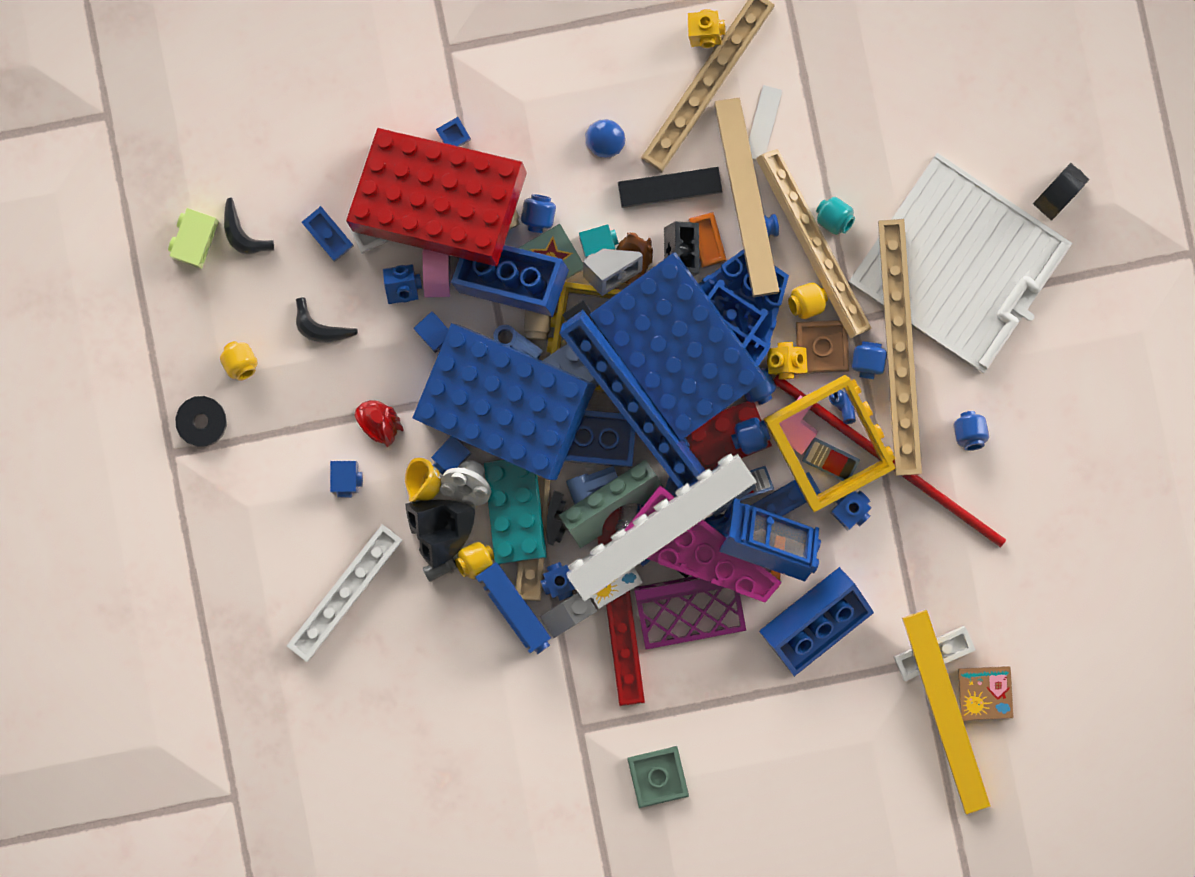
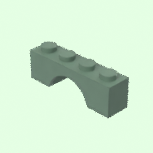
(588, 516)

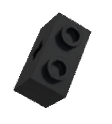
(684, 240)

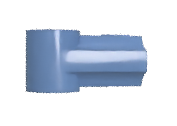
(519, 342)
(585, 484)

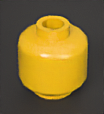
(807, 300)
(238, 360)
(474, 559)

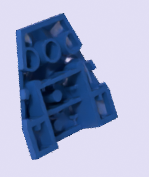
(747, 316)

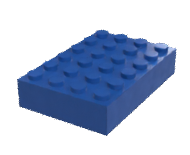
(677, 346)
(504, 401)

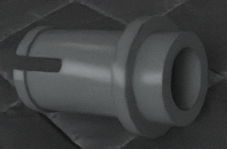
(433, 573)

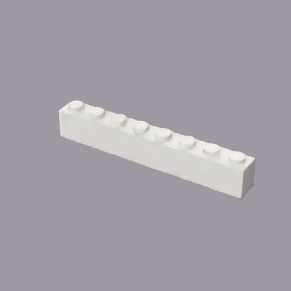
(660, 527)

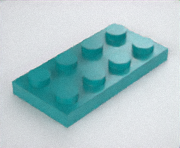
(514, 513)

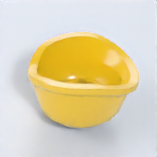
(422, 480)

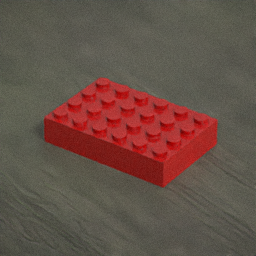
(437, 196)

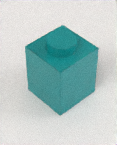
(598, 239)

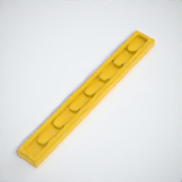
(946, 711)

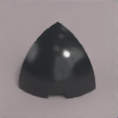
(440, 527)

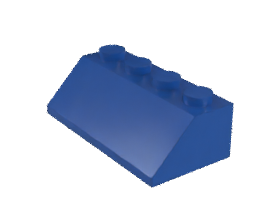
(817, 621)

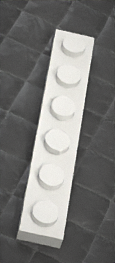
(344, 593)

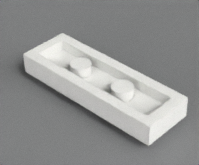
(952, 646)

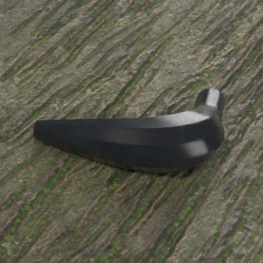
(236, 235)
(316, 331)

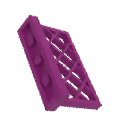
(681, 588)

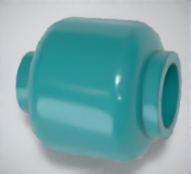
(835, 215)

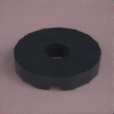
(190, 410)

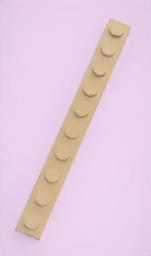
(899, 347)

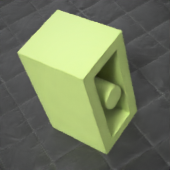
(193, 238)

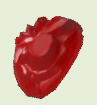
(378, 421)

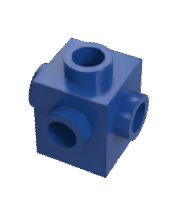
(401, 284)
(845, 516)
(549, 585)

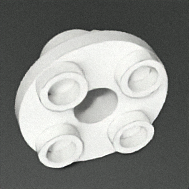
(466, 484)

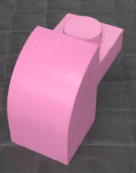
(436, 274)
(798, 431)

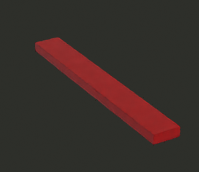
(623, 635)

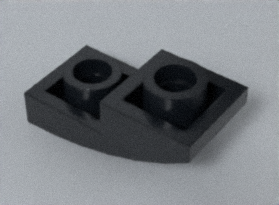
(554, 526)

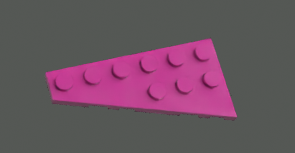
(698, 555)

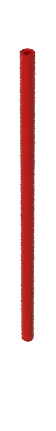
(914, 479)

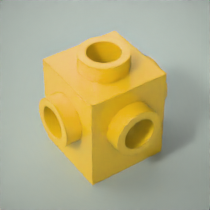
(705, 28)
(787, 360)

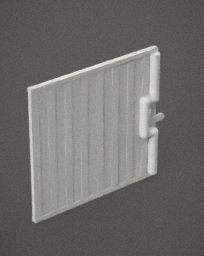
(968, 261)

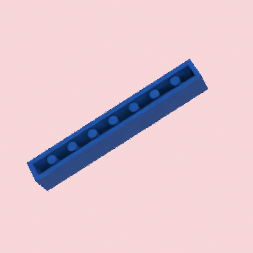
(631, 399)

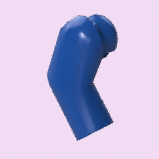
(842, 402)

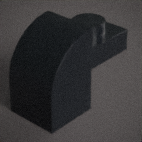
(1061, 191)

